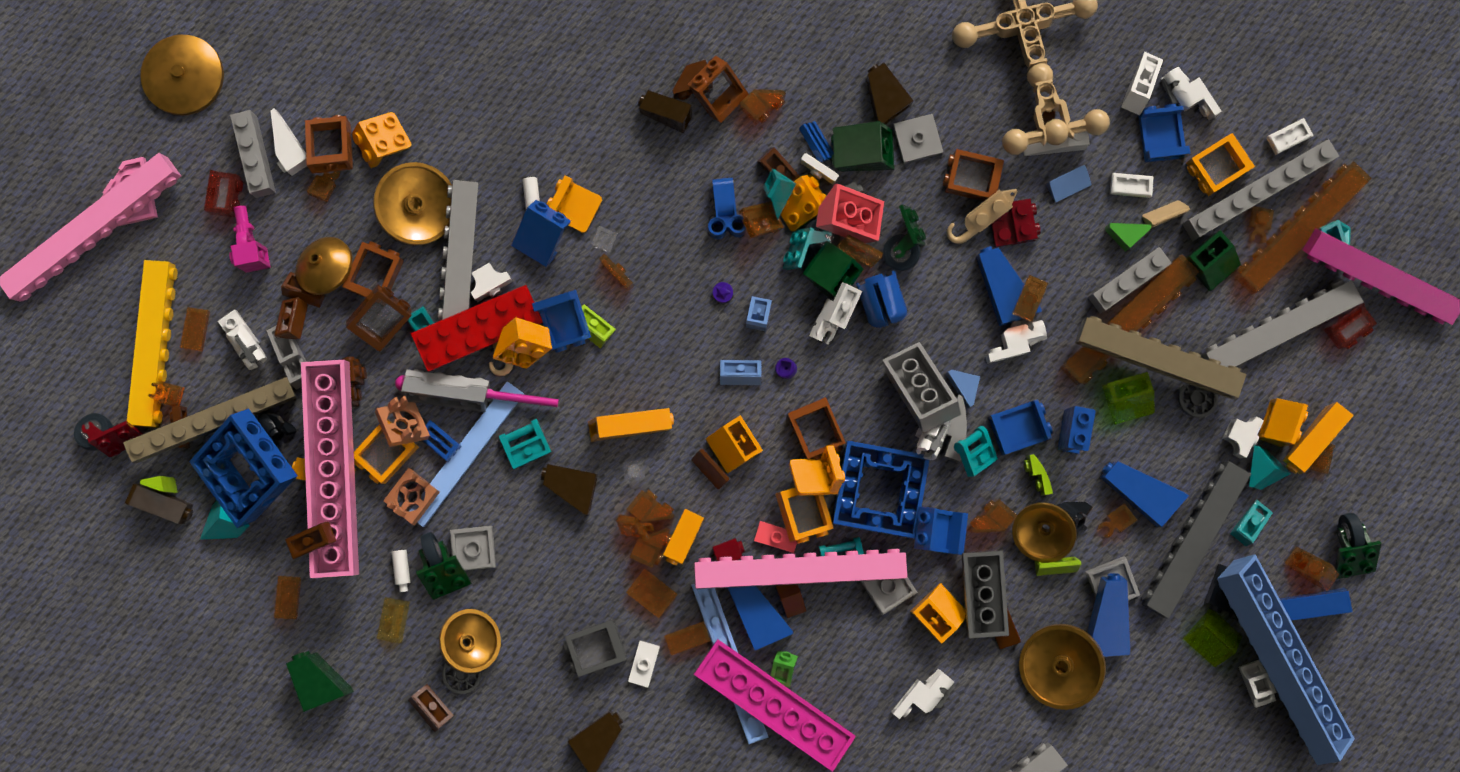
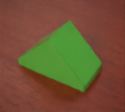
(1127, 234)

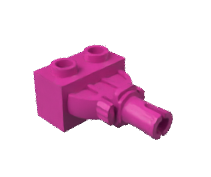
(247, 253)

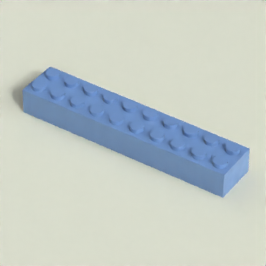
(1286, 660)

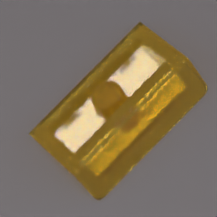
(393, 620)

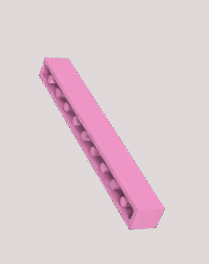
(89, 228)
(800, 570)

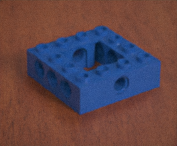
(212, 463)
(911, 493)

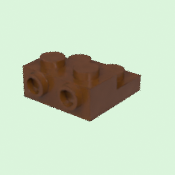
(357, 377)

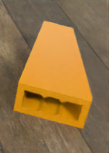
(630, 424)
(1317, 437)

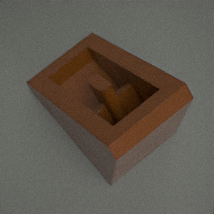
(791, 599)

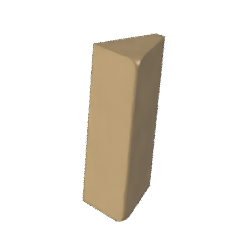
(1165, 213)

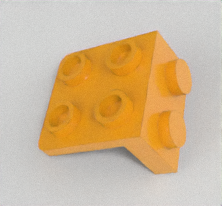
(380, 138)
(803, 202)
(575, 203)
(818, 476)

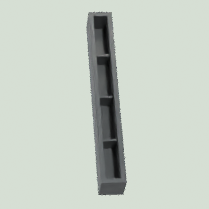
(1195, 539)

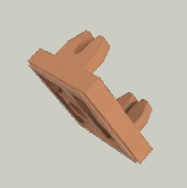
(420, 431)
(392, 498)

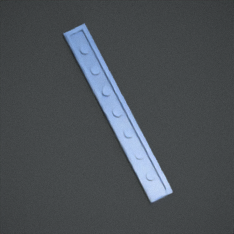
(471, 447)
(719, 629)

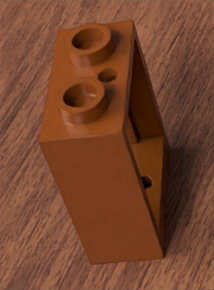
(734, 93)
(333, 162)
(390, 277)
(806, 410)

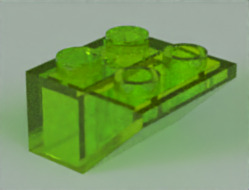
(1130, 398)

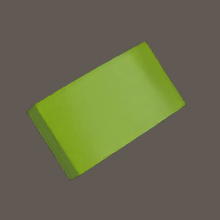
(1034, 468)

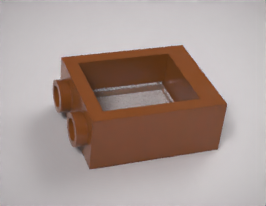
(971, 174)

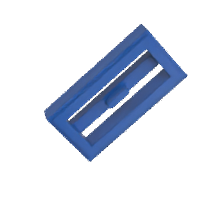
(816, 141)
(451, 451)

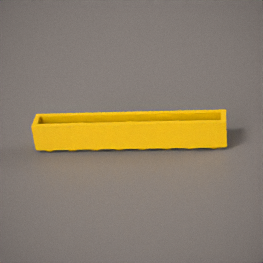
(151, 342)

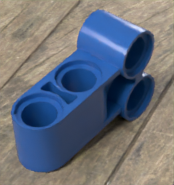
(725, 209)

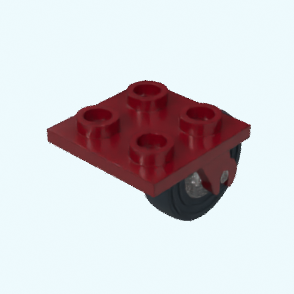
(97, 433)

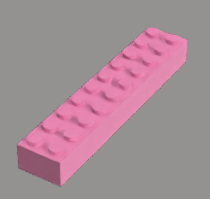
(330, 464)

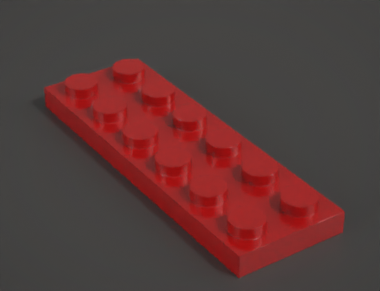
(472, 328)

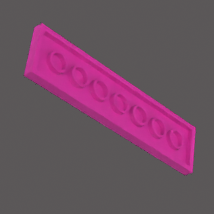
(774, 705)

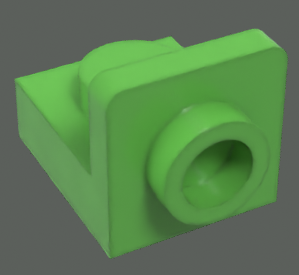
(784, 667)

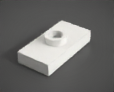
(1289, 136)
(818, 169)
(1131, 185)
(644, 663)

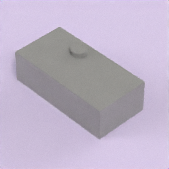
(921, 387)

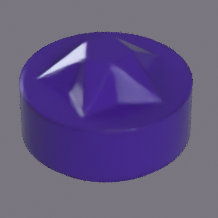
(722, 292)
(786, 368)

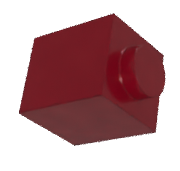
(729, 549)

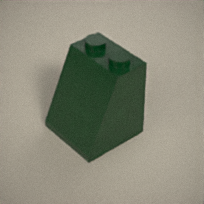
(863, 147)
(315, 680)

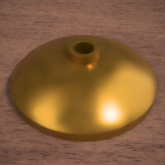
(323, 265)
(1043, 543)
(482, 639)

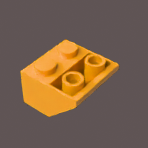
(522, 343)
(1283, 422)
(734, 444)
(940, 613)

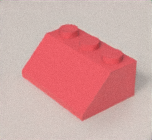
(851, 213)

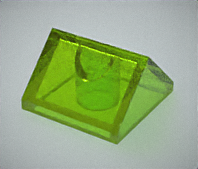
(1213, 638)

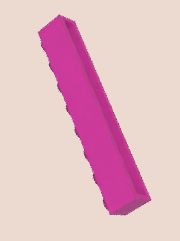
(1382, 276)

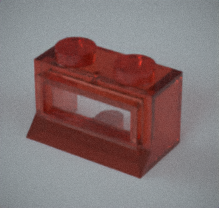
(223, 193)
(1350, 327)

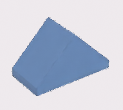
(758, 313)
(965, 385)

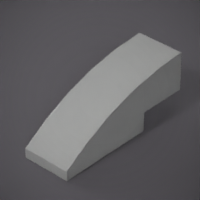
(289, 357)
(956, 432)

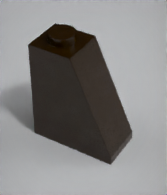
(886, 94)
(666, 110)
(571, 485)
(159, 504)
(596, 740)

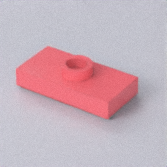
(774, 537)

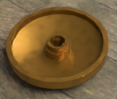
(182, 75)
(412, 203)
(1062, 666)

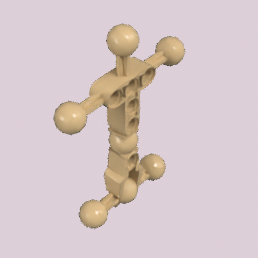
(1039, 73)

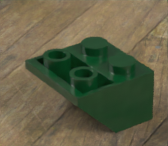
(1214, 260)
(831, 268)

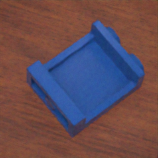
(1163, 133)
(540, 232)
(564, 319)
(1020, 427)
(1076, 429)
(941, 530)

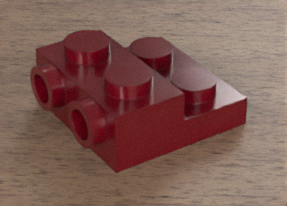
(1016, 225)

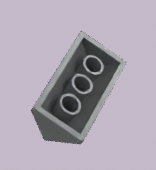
(985, 594)

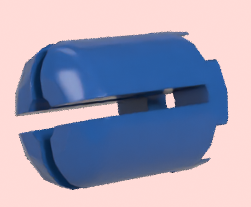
(891, 296)

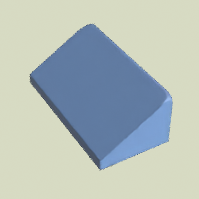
(1069, 183)
(740, 372)

